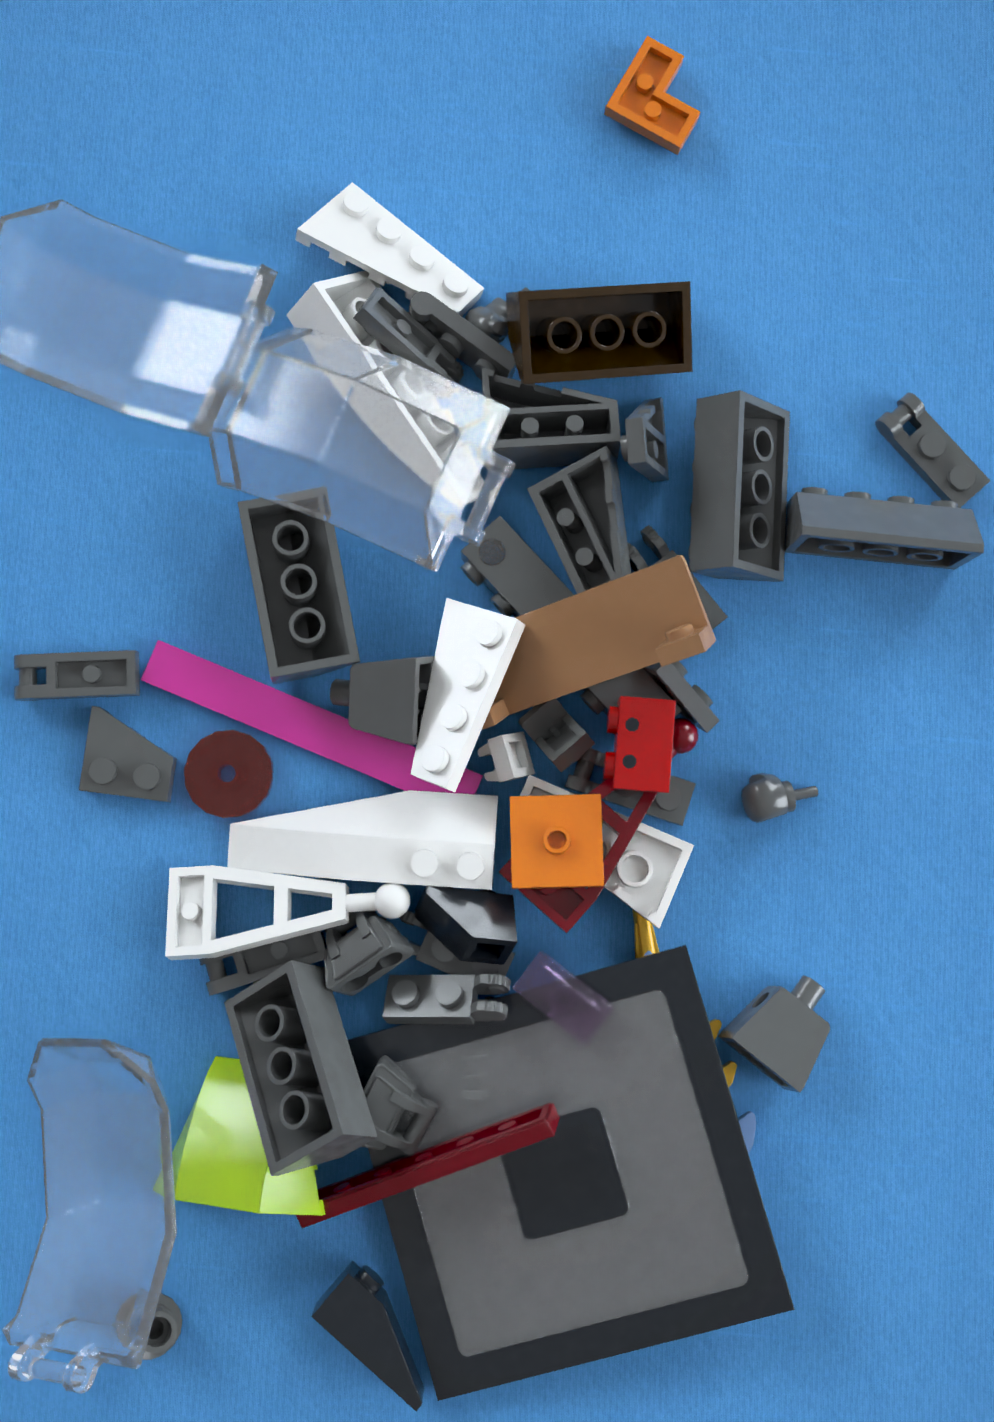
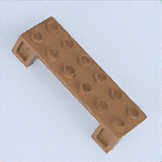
(604, 635)

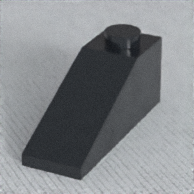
(364, 1322)

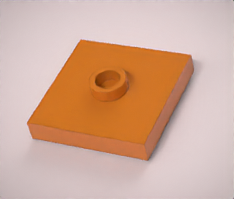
(556, 841)

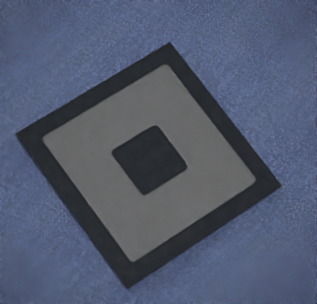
(611, 1230)

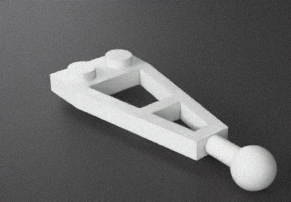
(194, 909)

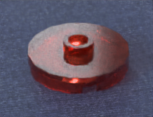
(252, 776)

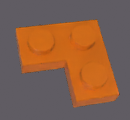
(642, 98)

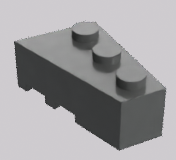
(550, 424)
(586, 519)

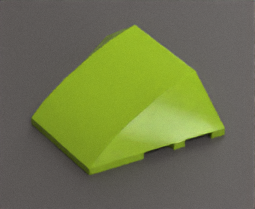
(223, 1157)

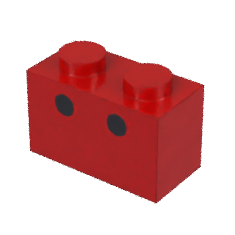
(641, 744)

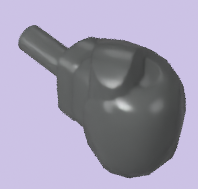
(491, 319)
(769, 797)

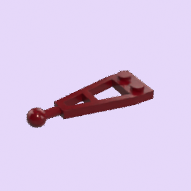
(568, 905)

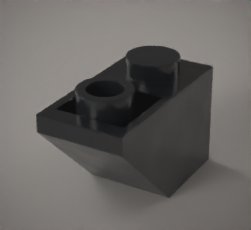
(469, 922)

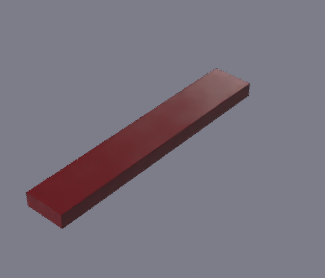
(436, 1162)

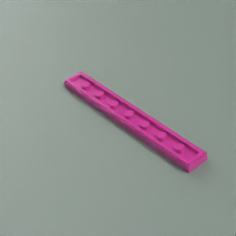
(289, 718)

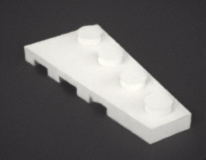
(375, 240)
(464, 680)
(647, 869)

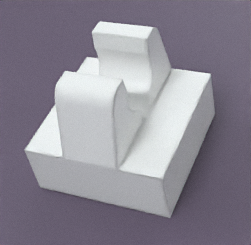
(509, 757)

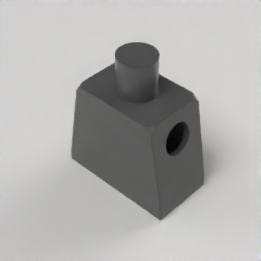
(386, 696)
(781, 1032)

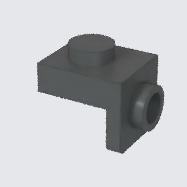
(556, 733)

